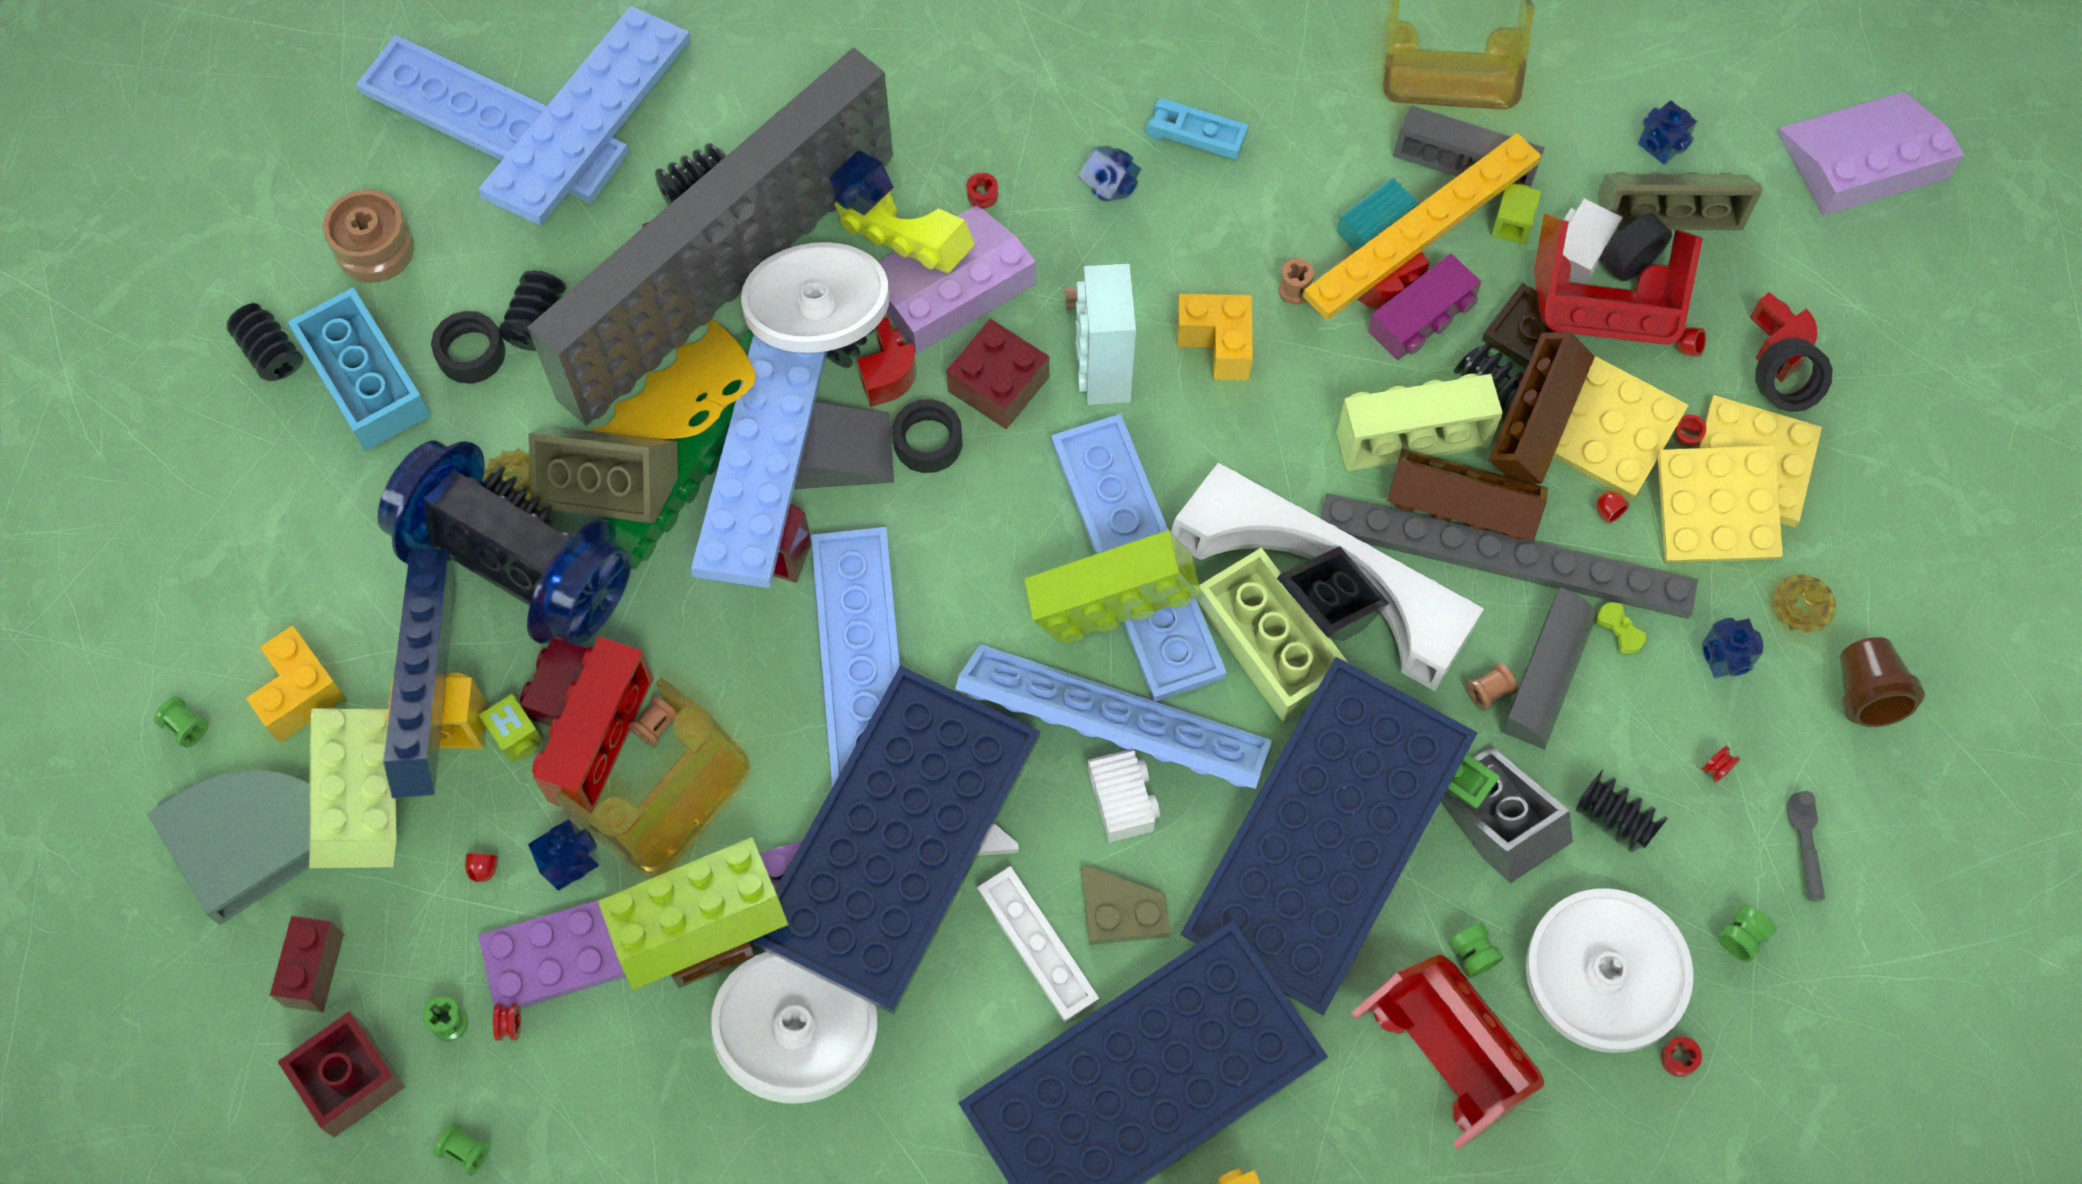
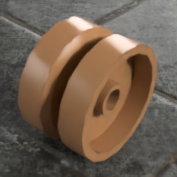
(368, 236)

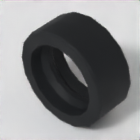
(1637, 246)
(464, 323)
(1811, 392)
(923, 411)

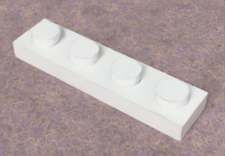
(1038, 945)

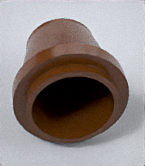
(1877, 684)

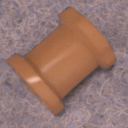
(1295, 280)
(1491, 686)
(653, 722)

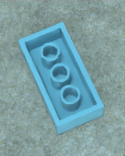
(359, 369)

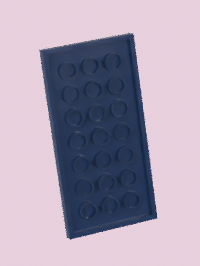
(1332, 830)
(897, 838)
(1148, 1072)

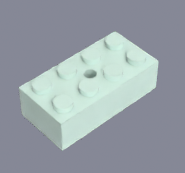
(1105, 334)

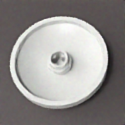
(815, 297)
(1609, 970)
(790, 1031)

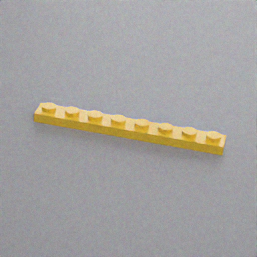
(1421, 227)

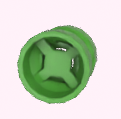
(1746, 933)
(1475, 950)

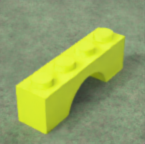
(934, 239)

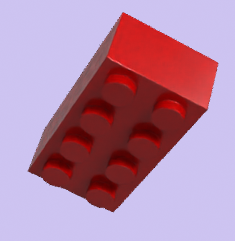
(593, 723)

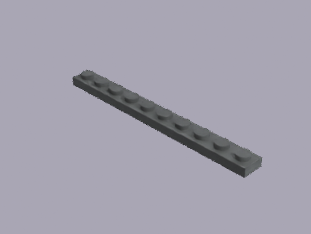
(1512, 558)

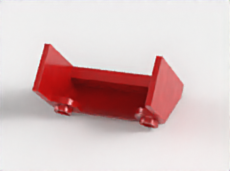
(1649, 314)
(1459, 1039)

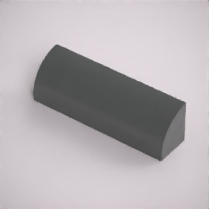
(1449, 143)
(1550, 669)

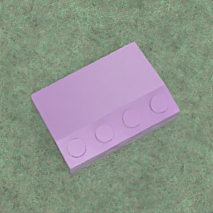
(1871, 151)
(935, 304)

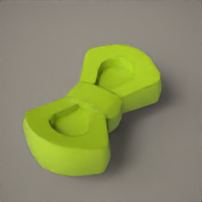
(1629, 638)

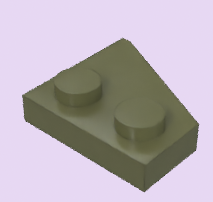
(1122, 909)

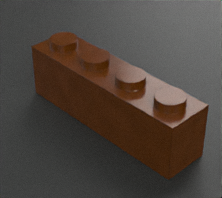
(1541, 407)
(1467, 495)

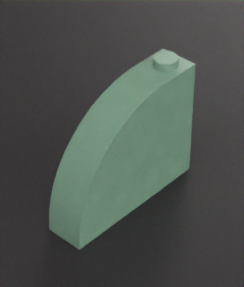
(237, 837)

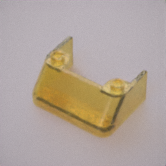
(1454, 77)
(682, 801)

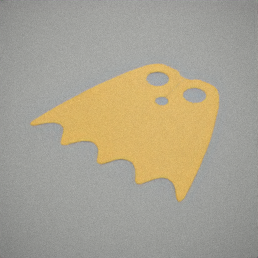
(671, 394)

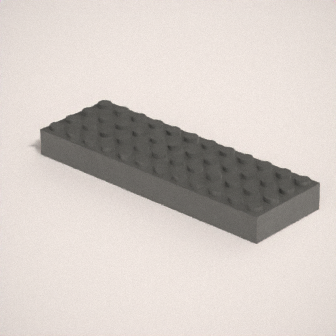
(710, 240)

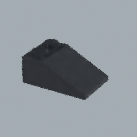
(1334, 594)

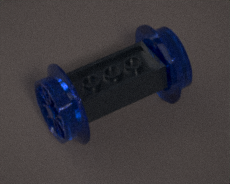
(564, 578)

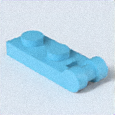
(1197, 128)

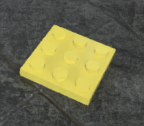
(1618, 428)
(1794, 442)
(1719, 504)

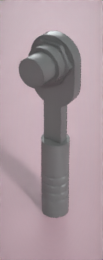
(1803, 818)

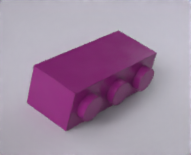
(1425, 307)

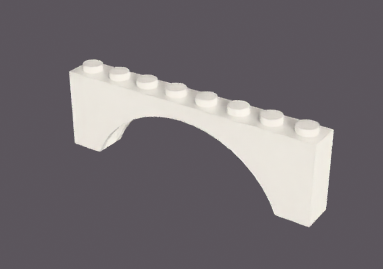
(1423, 615)

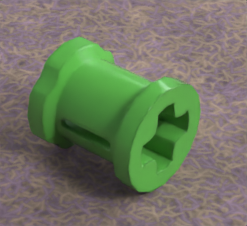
(180, 722)
(440, 1029)
(461, 1148)

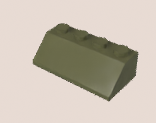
(1682, 200)
(602, 473)

